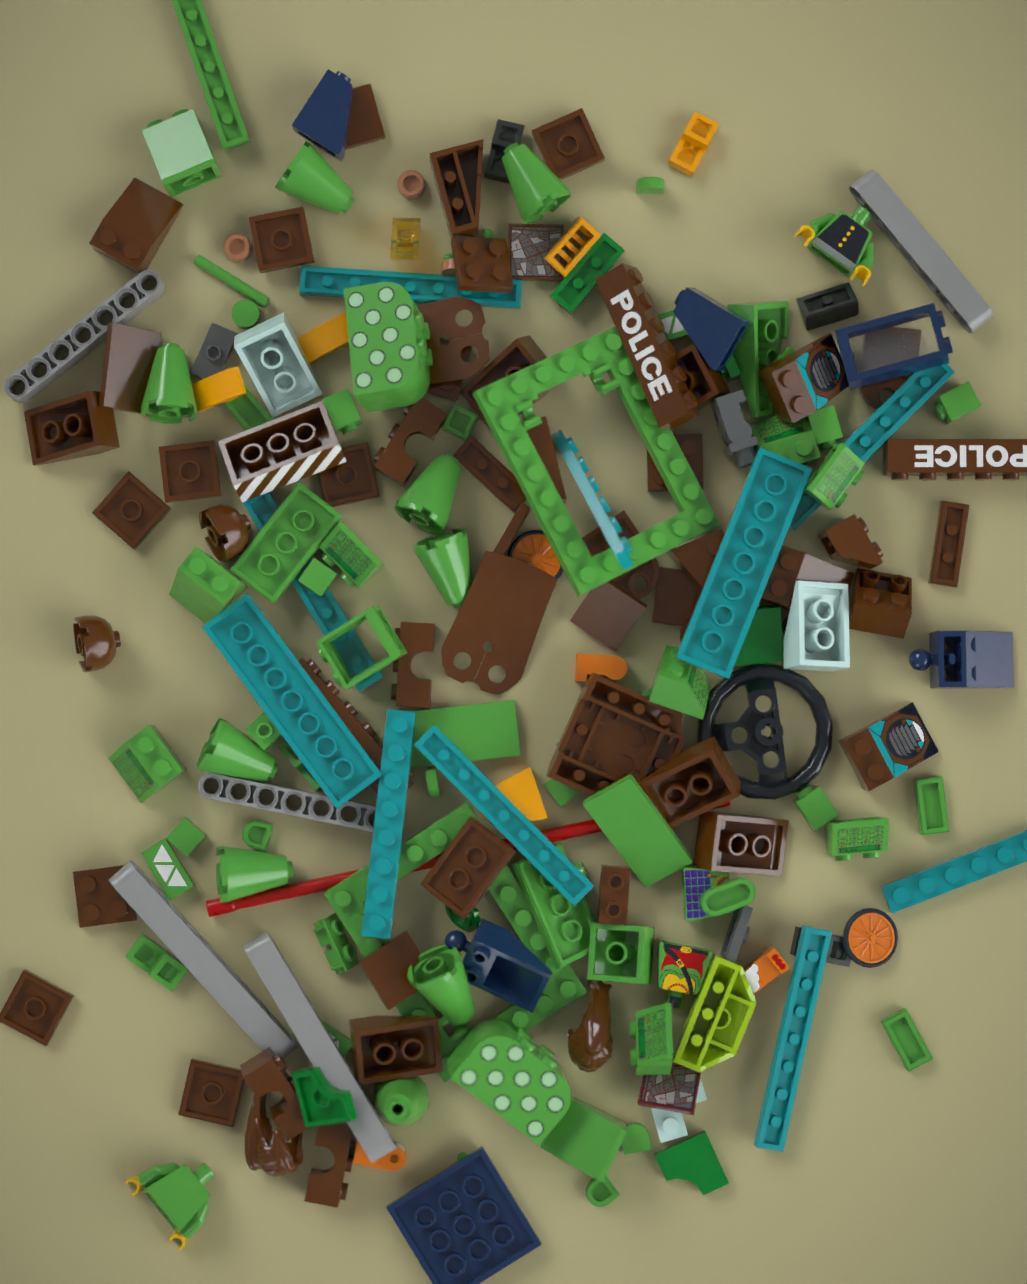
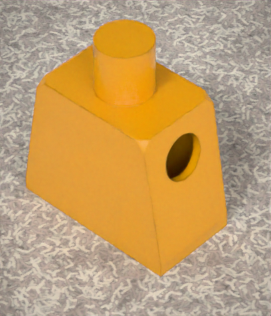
(524, 794)

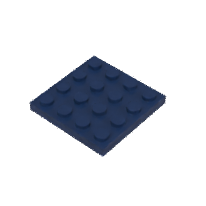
(464, 1222)

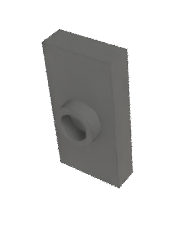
(214, 352)
(737, 933)

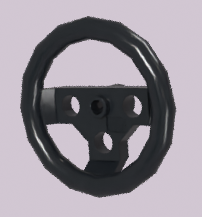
(758, 682)

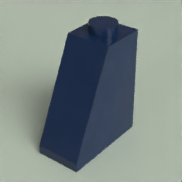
(327, 114)
(710, 326)

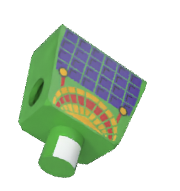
(695, 882)

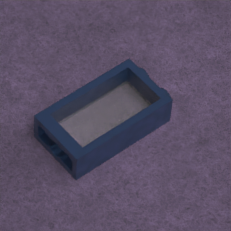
(894, 346)

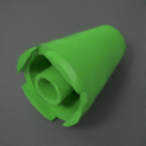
(315, 182)
(532, 183)
(169, 387)
(431, 495)
(447, 564)
(235, 755)
(249, 872)
(444, 983)
(408, 1092)

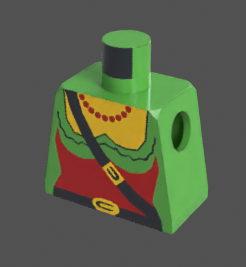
(681, 970)

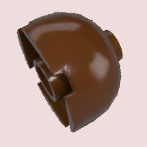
(226, 531)
(95, 642)

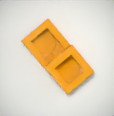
(693, 144)
(325, 338)
(218, 389)

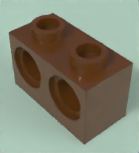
(613, 894)

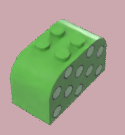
(386, 346)
(512, 1077)

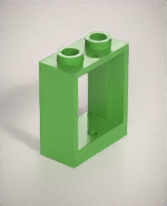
(385, 634)

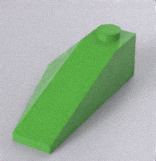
(759, 348)

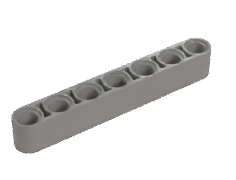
(921, 251)
(70, 338)
(280, 805)

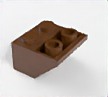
(850, 544)
(880, 603)

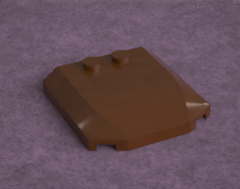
(614, 736)

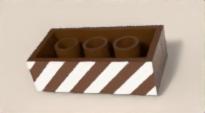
(282, 451)

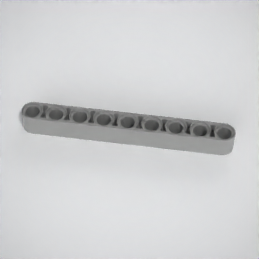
(202, 960)
(317, 1042)

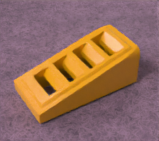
(592, 236)

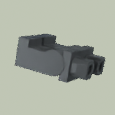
(734, 429)

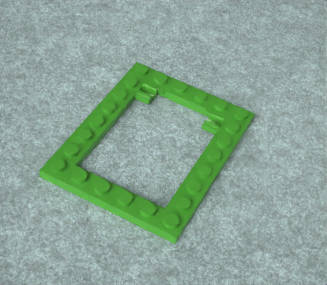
(514, 395)
(348, 902)

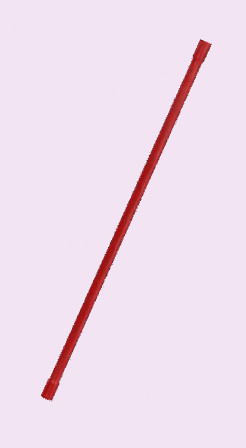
(216, 908)

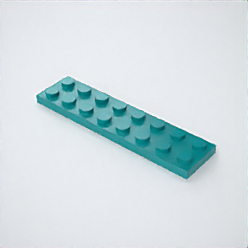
(743, 563)
(292, 700)

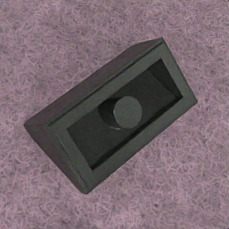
(828, 306)

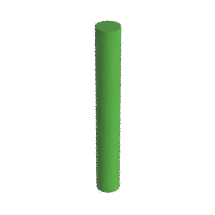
(231, 281)

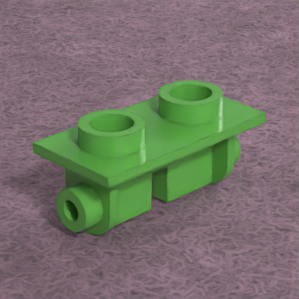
(332, 932)

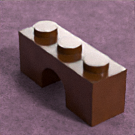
(420, 419)
(409, 689)
(268, 1074)
(328, 1185)

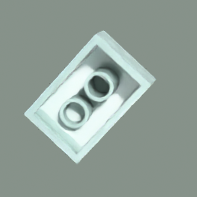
(277, 364)
(818, 627)

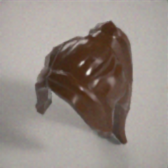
(592, 1042)
(267, 1148)

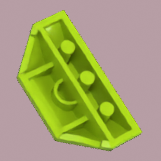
(716, 1017)

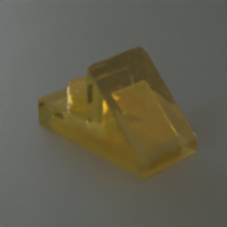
(405, 240)

